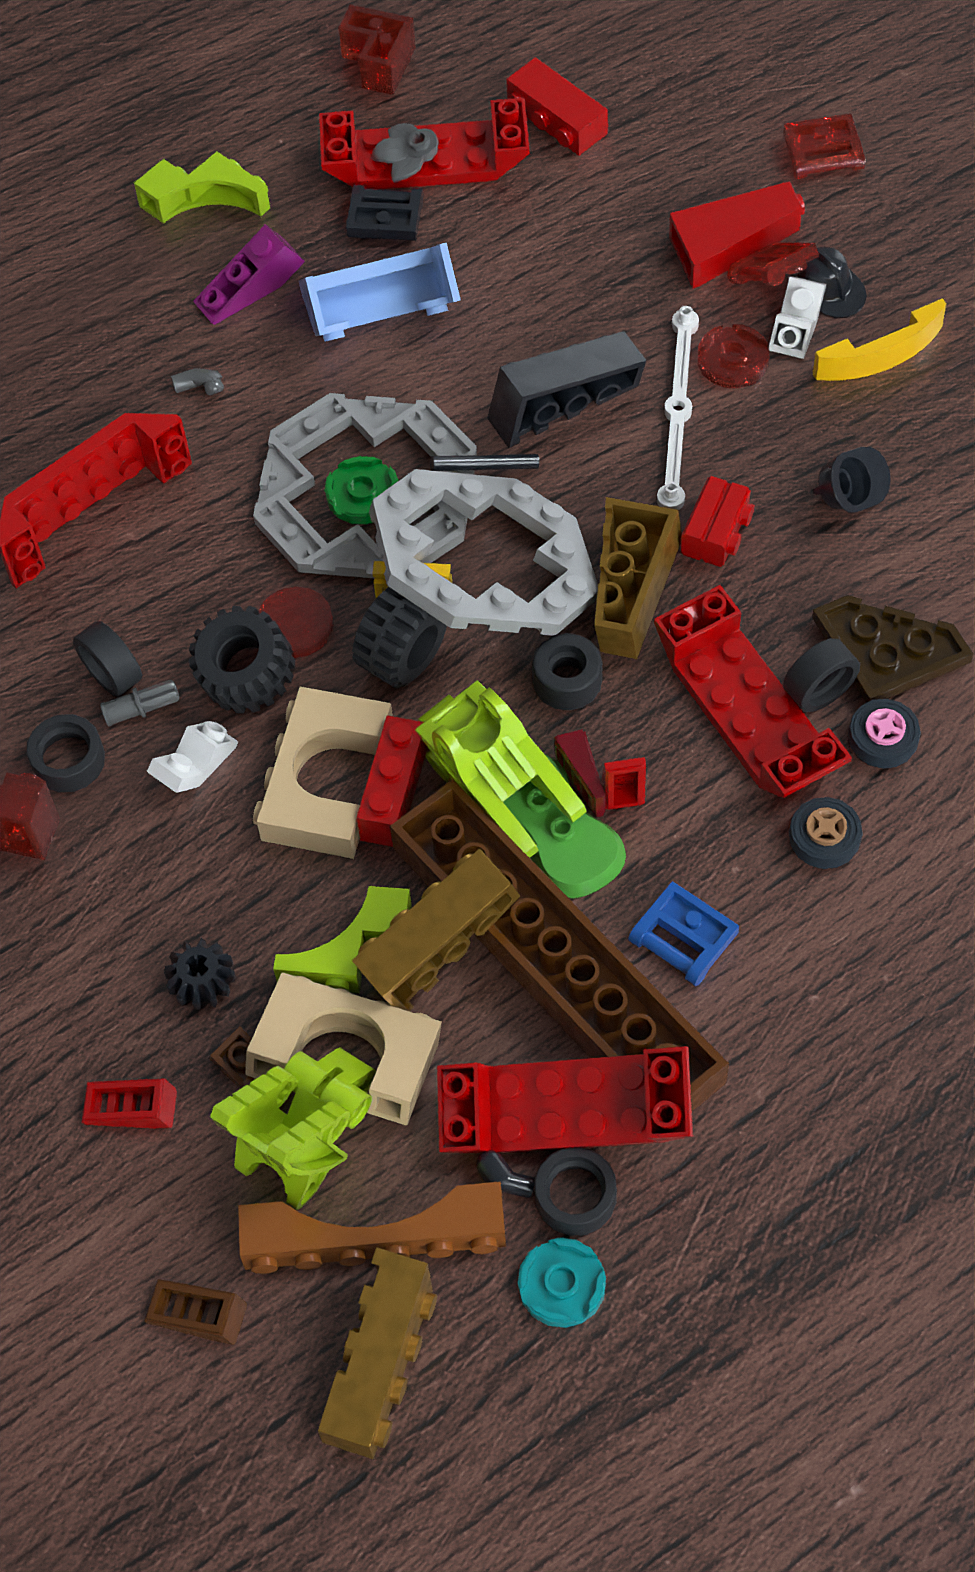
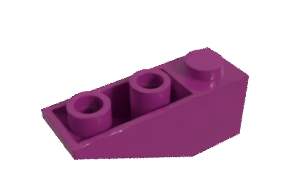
(252, 274)

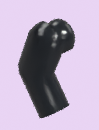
(495, 1169)

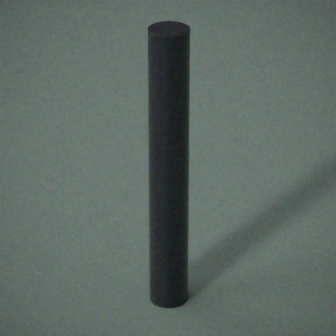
(484, 462)

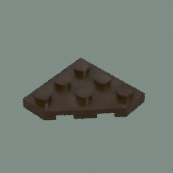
(891, 645)

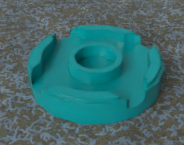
(562, 1282)

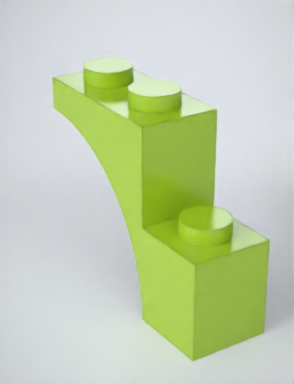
(217, 181)
(333, 962)

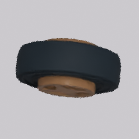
(830, 818)

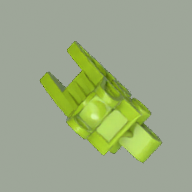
(492, 757)
(298, 1143)

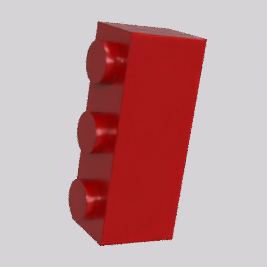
(558, 106)
(391, 780)

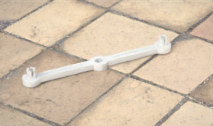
(684, 323)

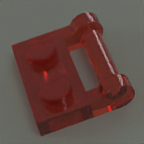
(823, 137)
(772, 263)

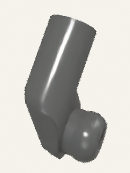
(196, 377)

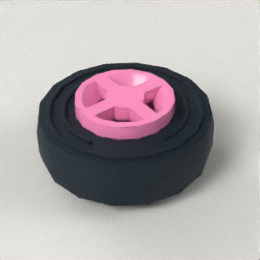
(879, 719)

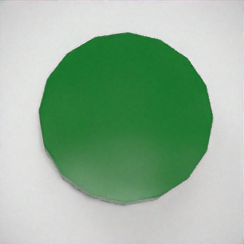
(355, 485)

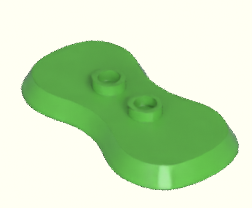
(574, 855)

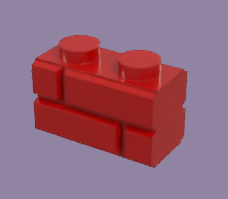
(716, 521)

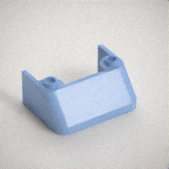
(380, 291)

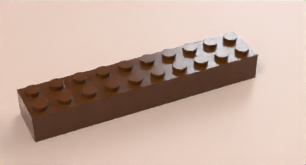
(554, 945)

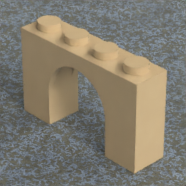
(316, 724)
(306, 1010)

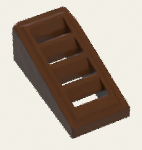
(223, 1316)

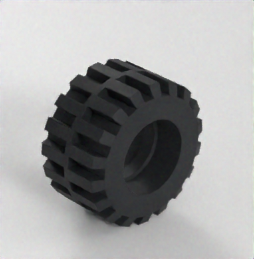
(225, 638)
(396, 639)

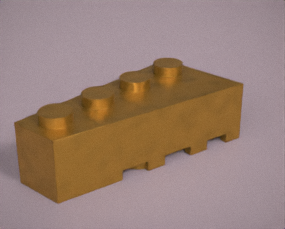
(634, 567)
(435, 930)

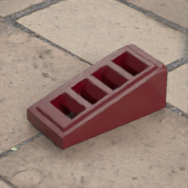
(576, 759)

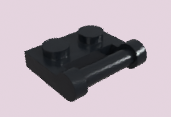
(384, 213)

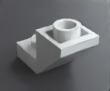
(798, 317)
(196, 758)

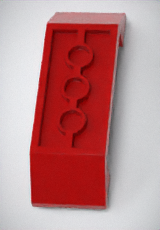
(464, 155)
(82, 479)
(745, 696)
(565, 1103)

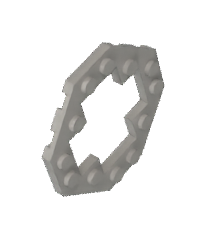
(286, 478)
(497, 607)

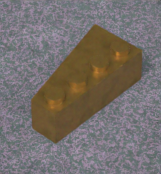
(378, 1355)

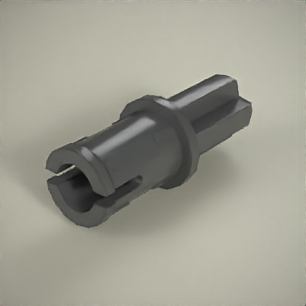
(139, 702)

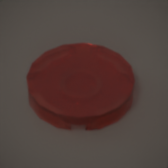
(733, 356)
(302, 617)

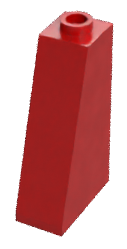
(732, 228)

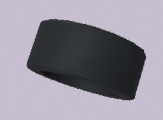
(107, 658)
(821, 675)
(63, 727)
(575, 1159)

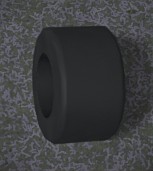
(567, 651)

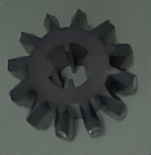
(196, 961)

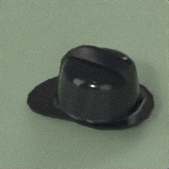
(843, 291)
(854, 480)

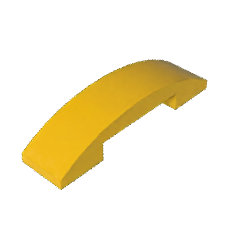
(845, 362)

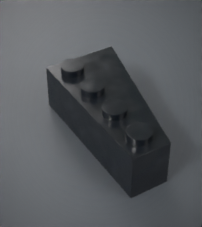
(562, 383)

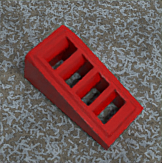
(624, 783)
(155, 1110)

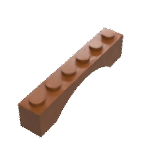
(281, 1236)

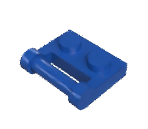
(692, 923)

